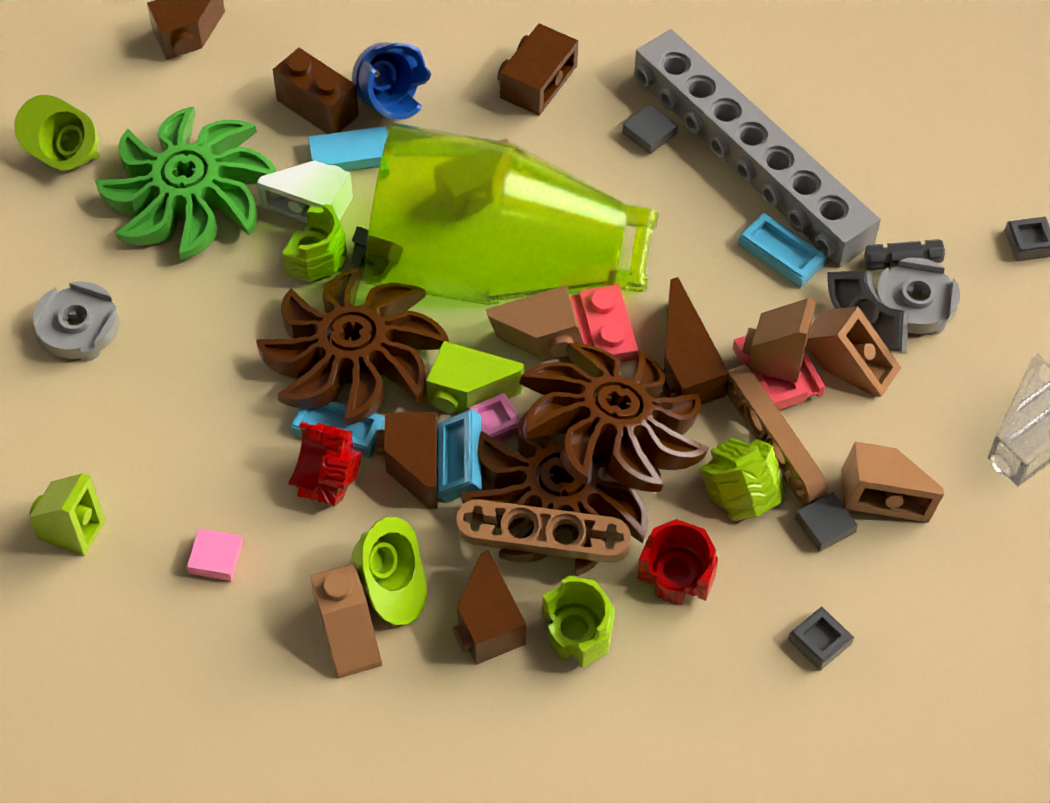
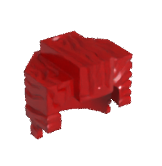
(325, 463)
(678, 561)

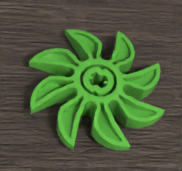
(186, 182)

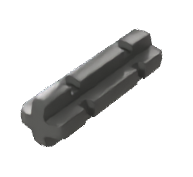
(877, 256)

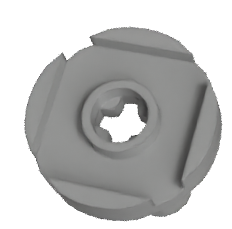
(929, 278)
(79, 340)

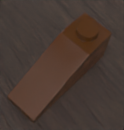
(690, 354)

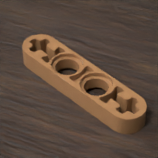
(771, 427)
(544, 523)

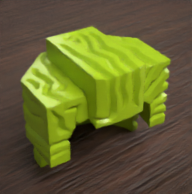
(318, 249)
(743, 478)
(579, 620)

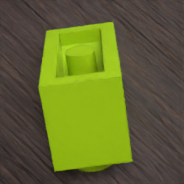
(469, 376)
(68, 514)

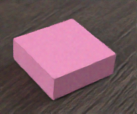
(497, 417)
(215, 555)

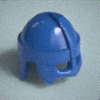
(398, 74)

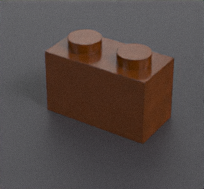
(538, 69)
(315, 92)

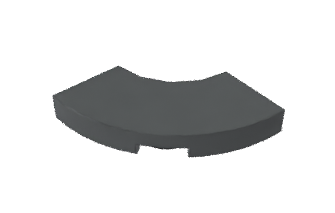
(856, 289)

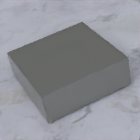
(650, 128)
(1029, 238)
(826, 521)
(820, 638)

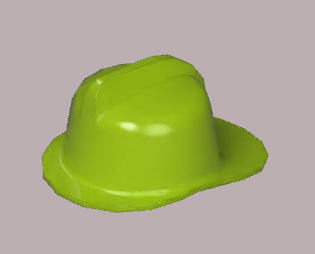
(56, 132)
(392, 570)

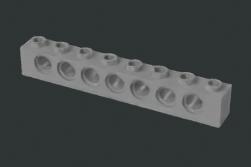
(756, 148)

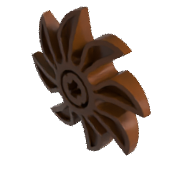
(352, 345)
(612, 417)
(541, 481)

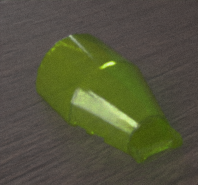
(494, 222)

